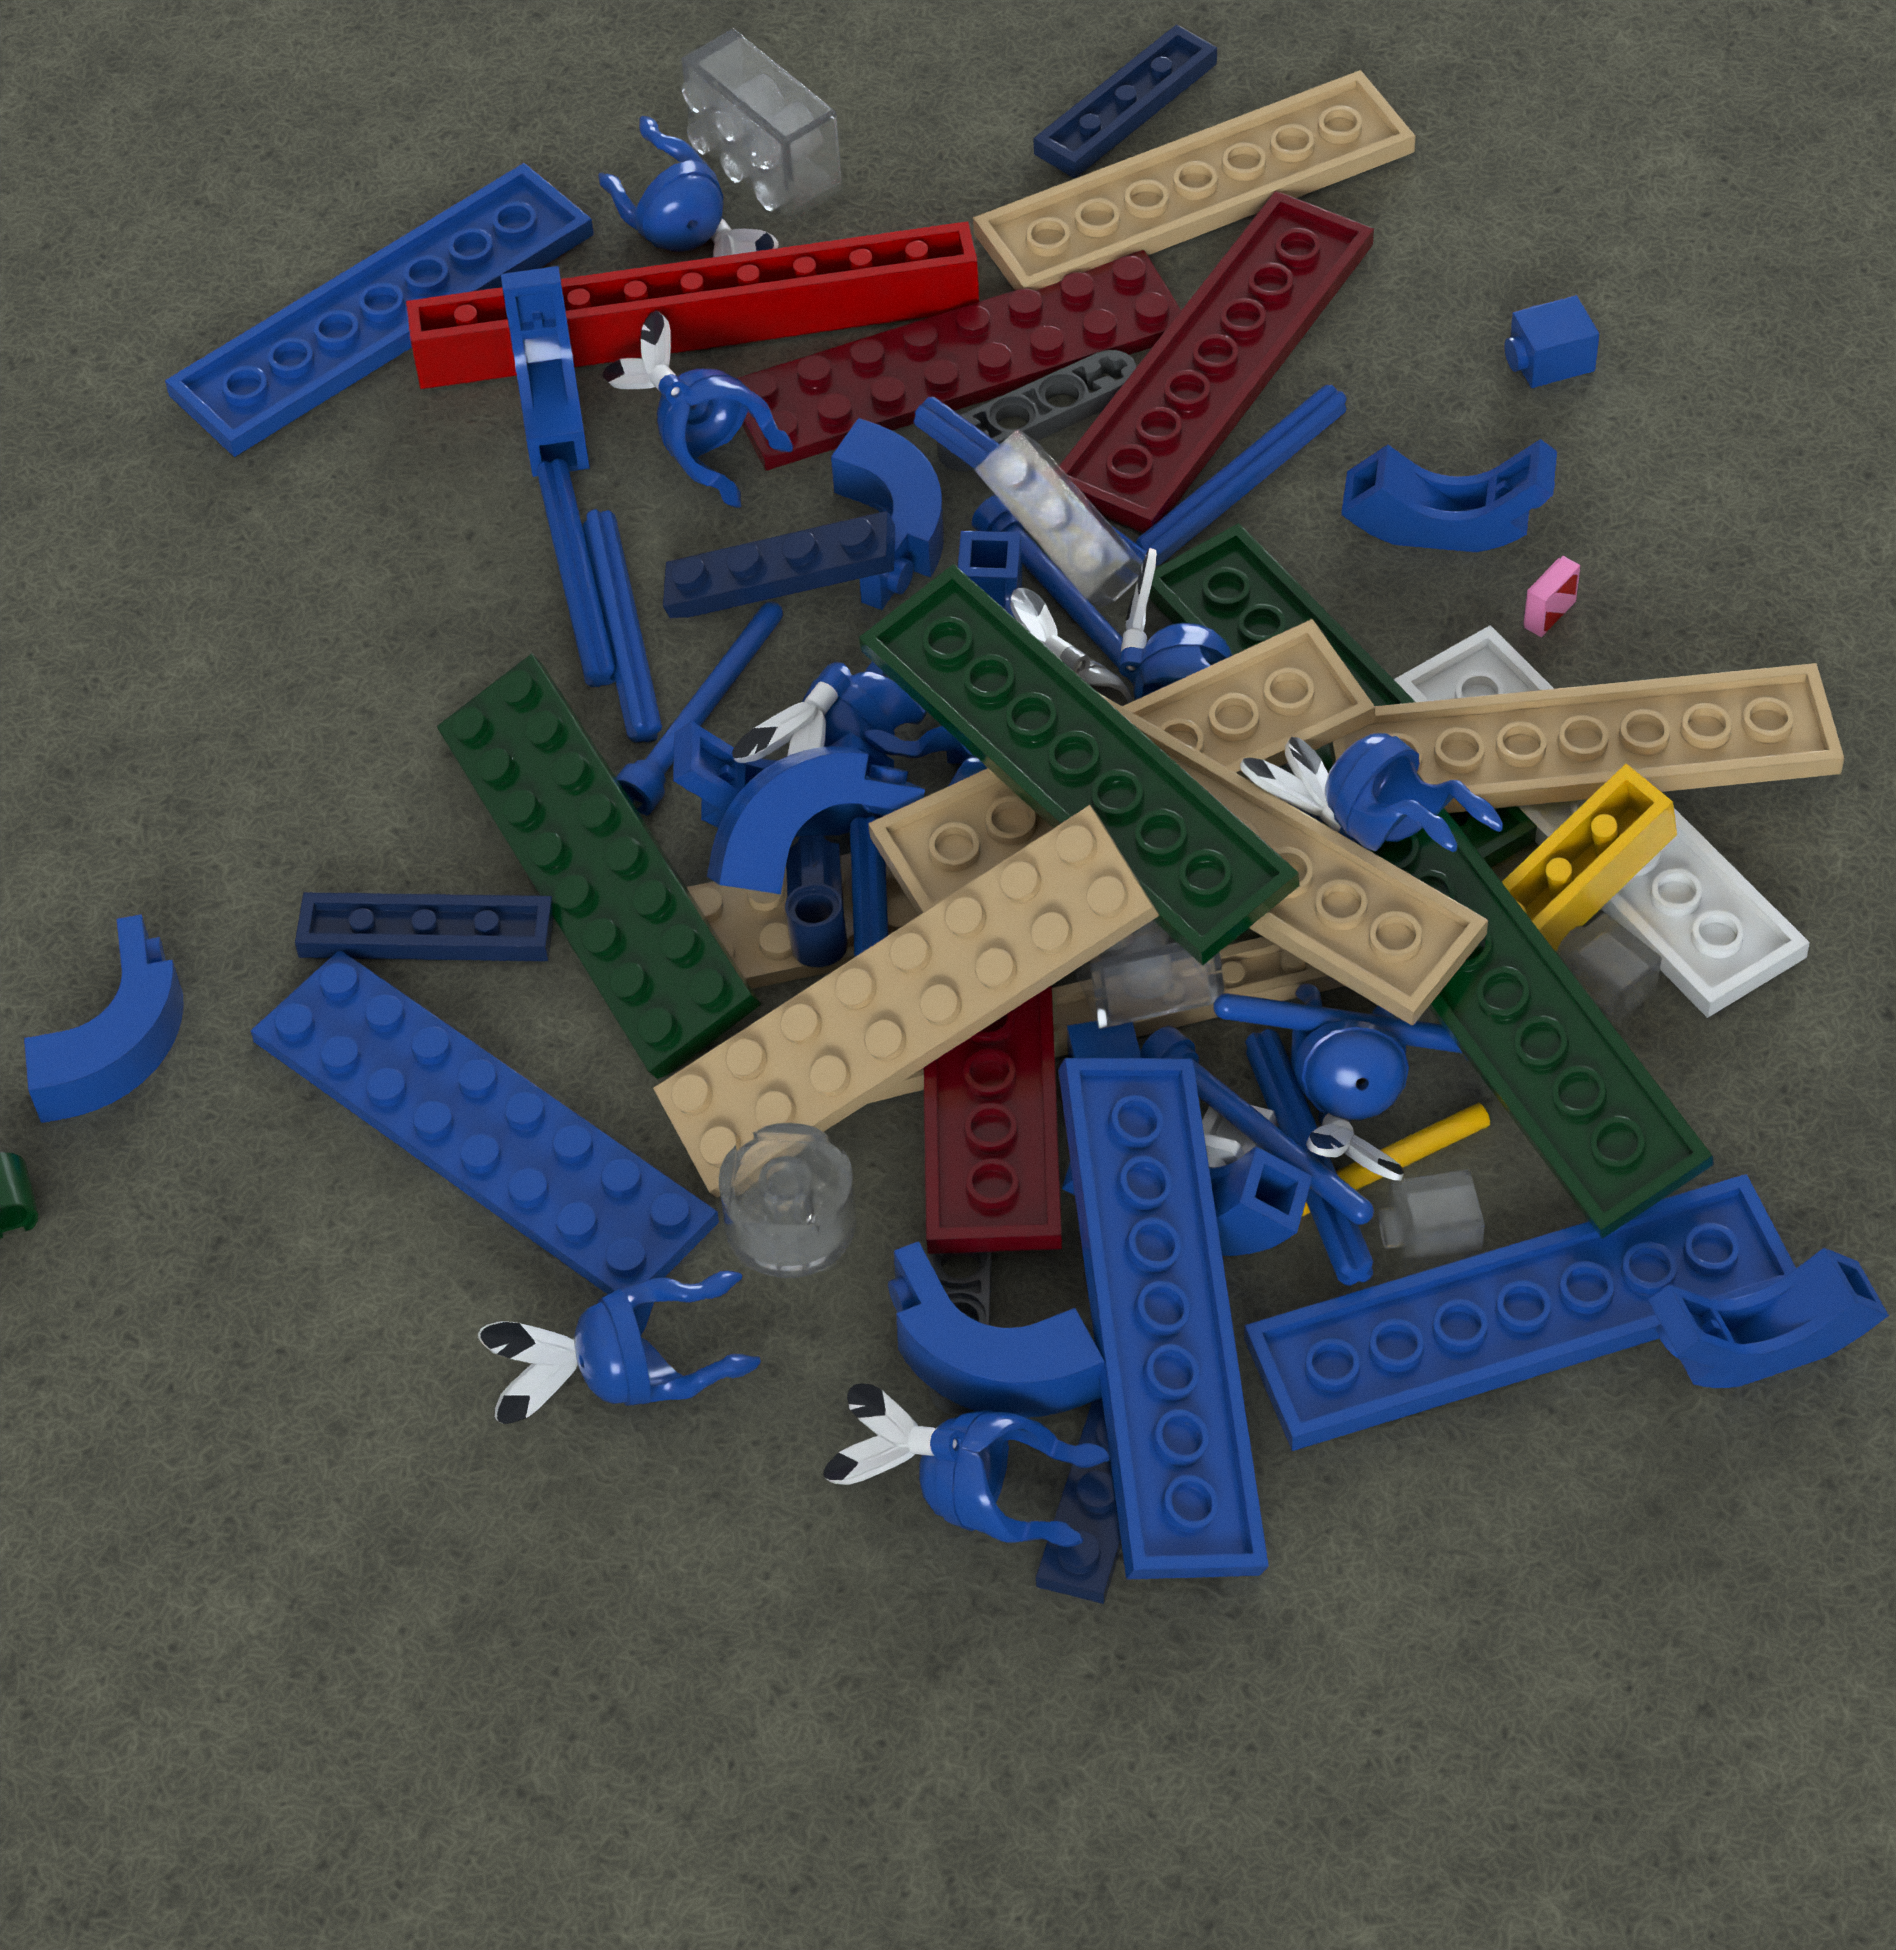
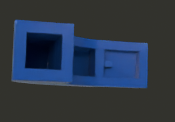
(545, 367)
(894, 477)
(1438, 511)
(708, 770)
(776, 803)
(121, 1046)
(1254, 1201)
(1773, 1329)
(987, 1367)

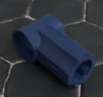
(815, 902)

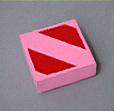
(1551, 596)

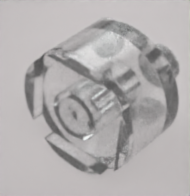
(788, 1201)

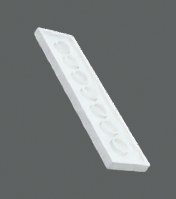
(1684, 904)

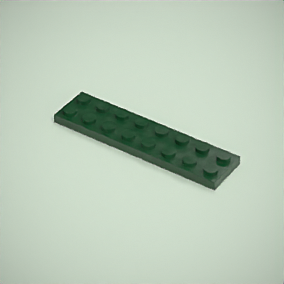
(1251, 598)
(1073, 750)
(601, 865)
(1552, 1049)

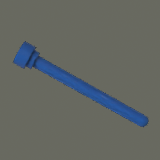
(996, 517)
(646, 778)
(1311, 1017)
(1172, 1044)

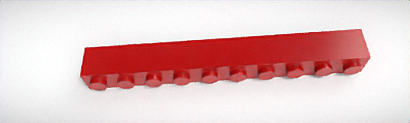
(711, 301)

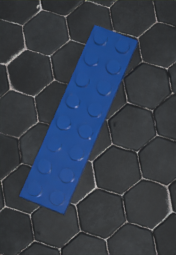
(362, 315)
(484, 1127)
(1507, 1313)
(1161, 1320)

